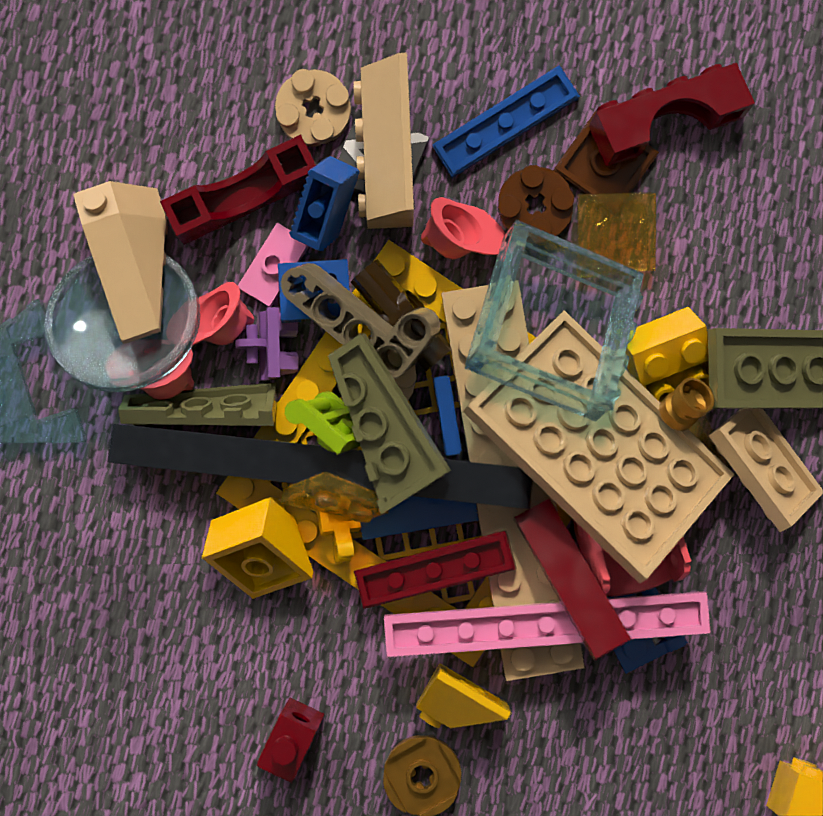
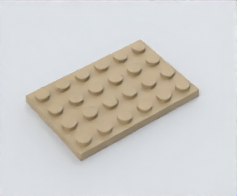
(618, 477)

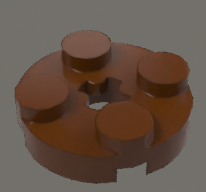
(536, 182)

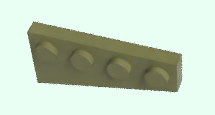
(207, 406)
(392, 438)

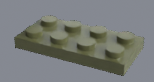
(766, 368)

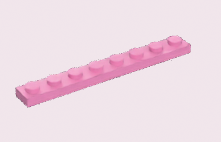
(538, 624)

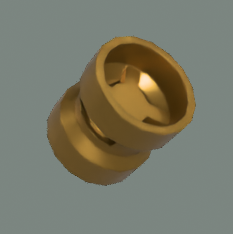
(686, 404)

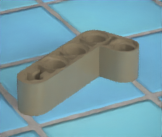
(356, 312)

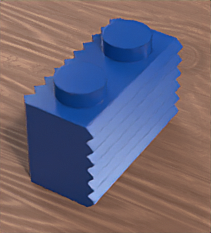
(324, 203)

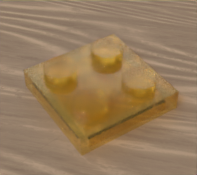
(619, 227)

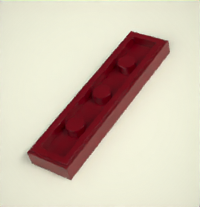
(435, 569)
(572, 579)

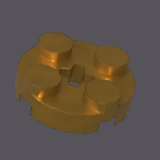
(415, 797)

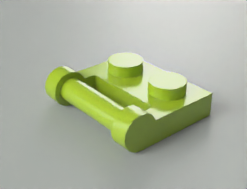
(326, 419)

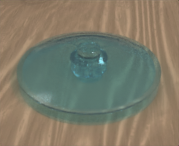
(87, 340)

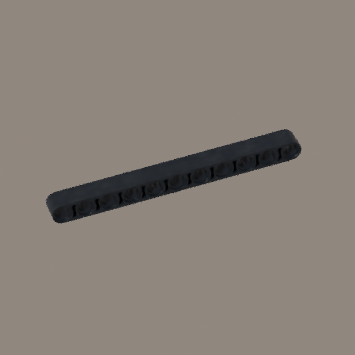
(296, 462)

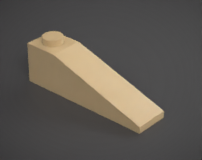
(127, 245)

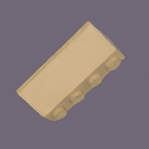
(386, 143)

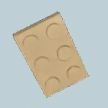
(767, 466)

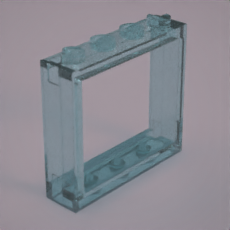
(579, 264)

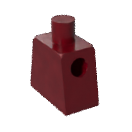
(290, 740)

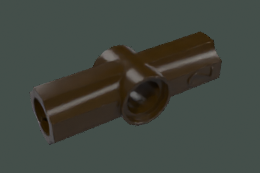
(393, 303)

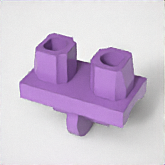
(271, 361)

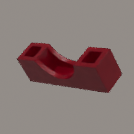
(712, 98)
(214, 205)

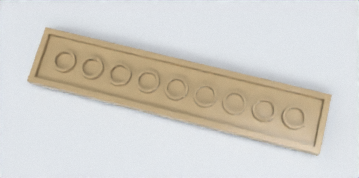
(528, 581)

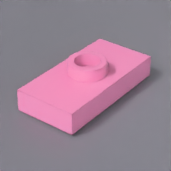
(262, 277)

